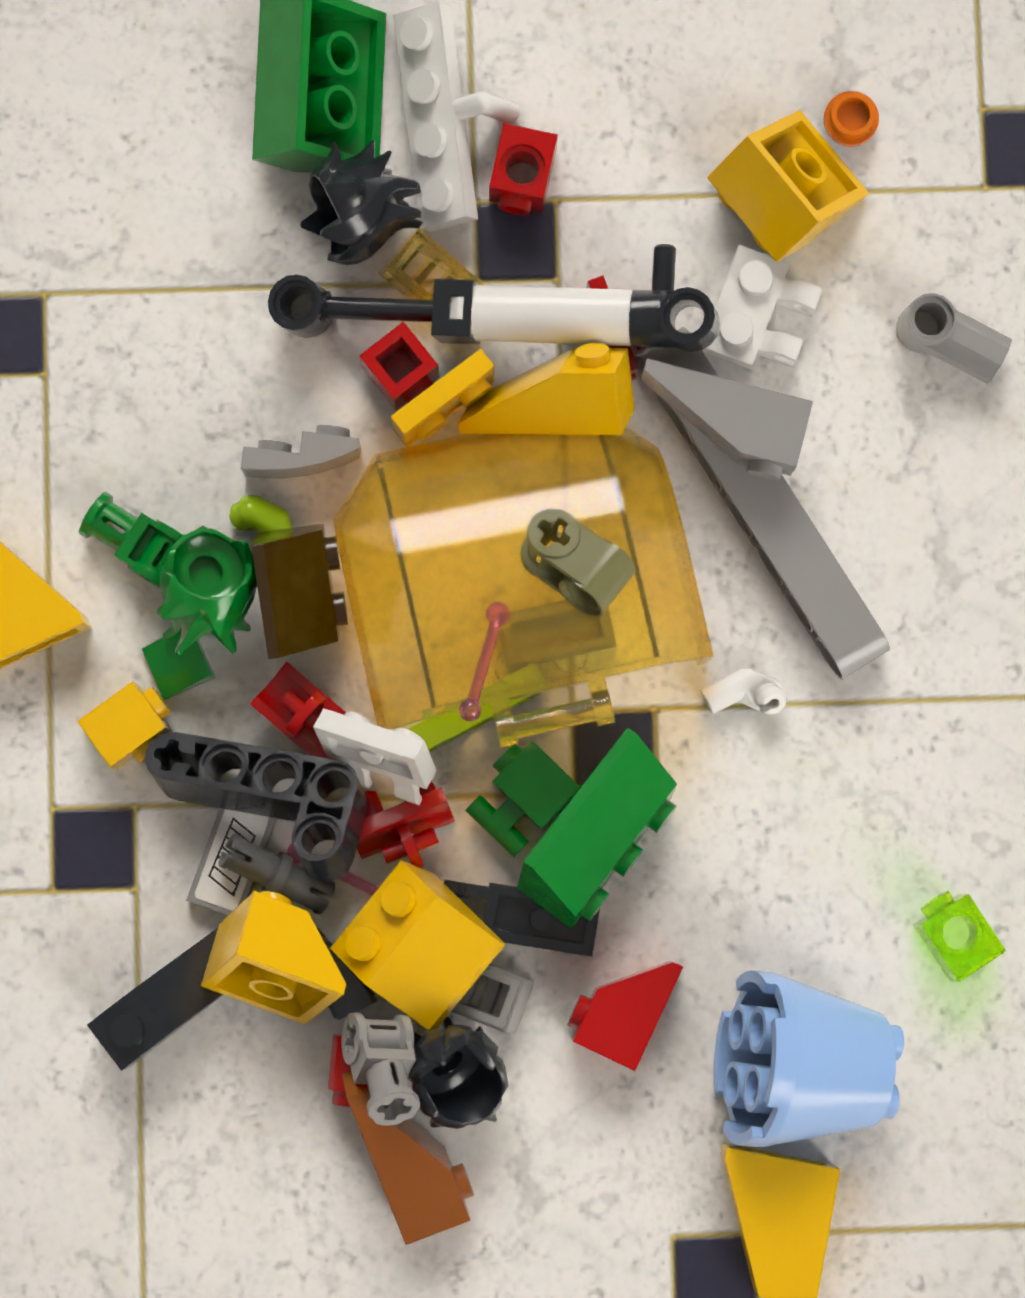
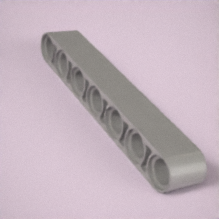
(784, 541)

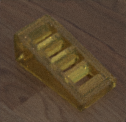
(411, 287)

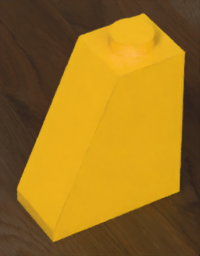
(31, 611)
(782, 1217)

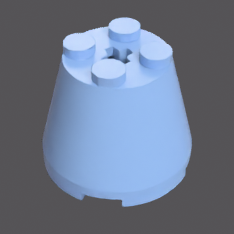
(802, 1063)

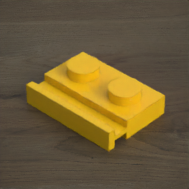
(429, 410)

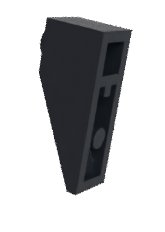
(156, 1007)

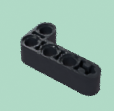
(253, 792)

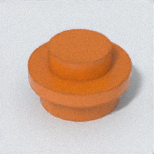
(851, 118)

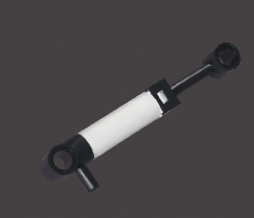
(530, 314)

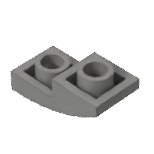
(318, 453)

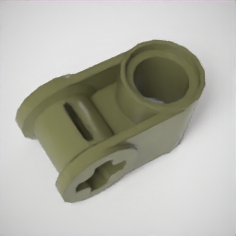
(578, 564)

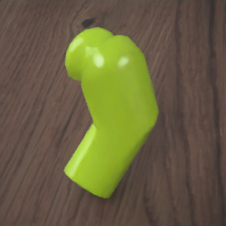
(258, 514)

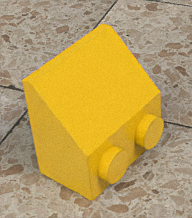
(786, 185)
(417, 945)
(273, 959)

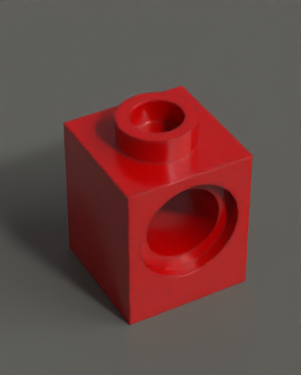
(522, 146)

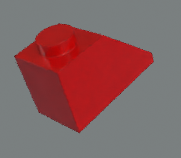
(624, 1013)

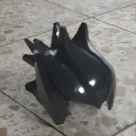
(359, 204)
(457, 1076)

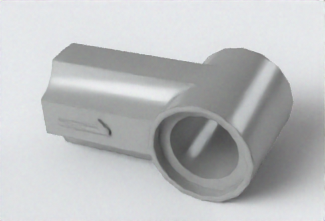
(959, 338)

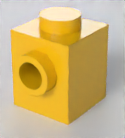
(126, 724)

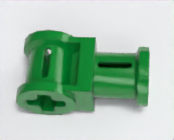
(140, 545)

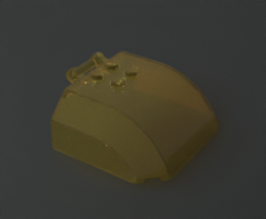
(440, 539)

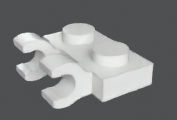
(746, 307)
(377, 749)

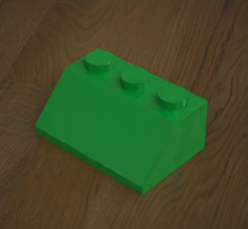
(317, 81)
(599, 832)

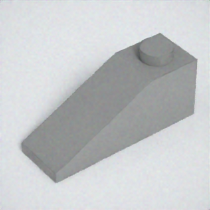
(741, 419)

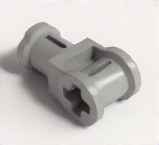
(382, 1058)

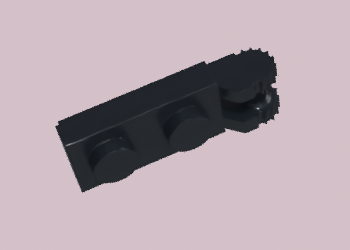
(525, 923)

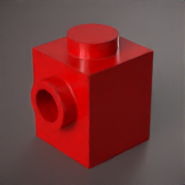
(399, 366)

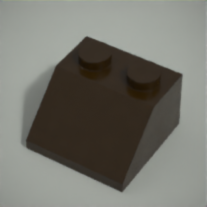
(297, 589)

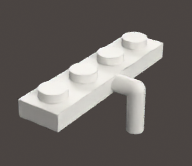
(438, 115)

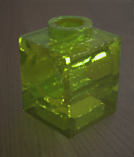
(980, 947)

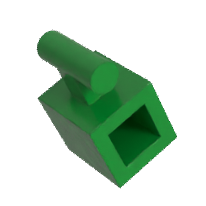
(533, 789)

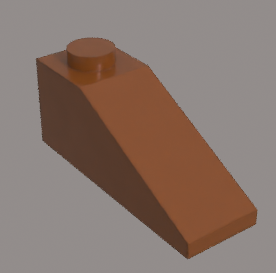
(413, 1170)

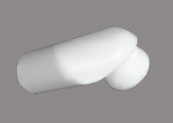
(748, 688)

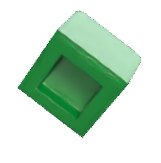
(174, 672)

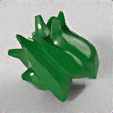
(206, 588)

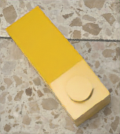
(569, 395)

